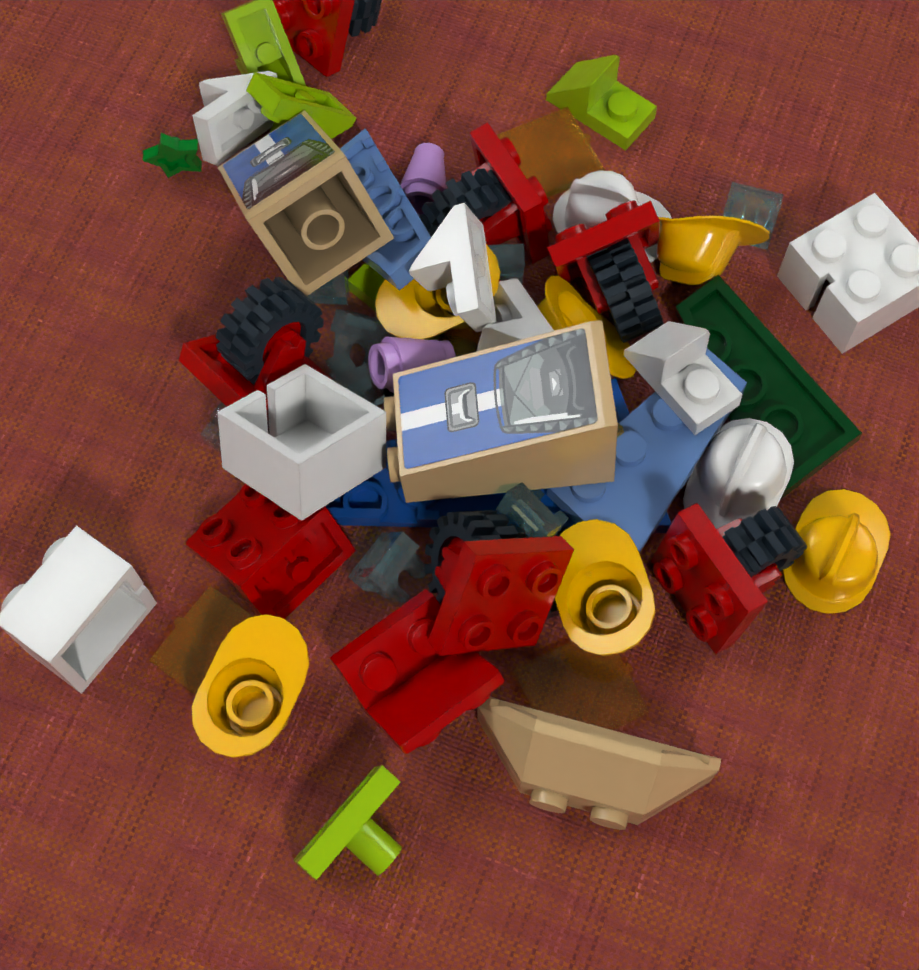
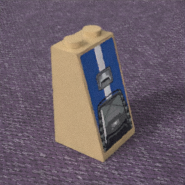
(305, 203)
(506, 418)

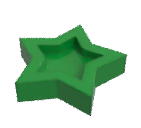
(174, 155)

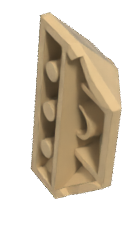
(590, 766)

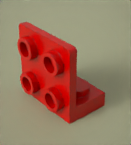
(269, 551)
(406, 682)

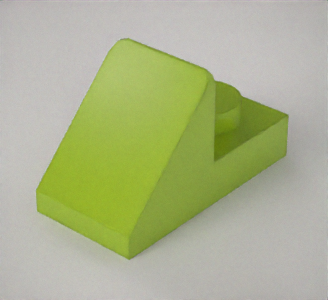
(261, 40)
(284, 100)
(602, 102)

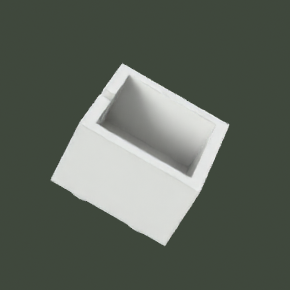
(869, 270)
(317, 443)
(76, 608)

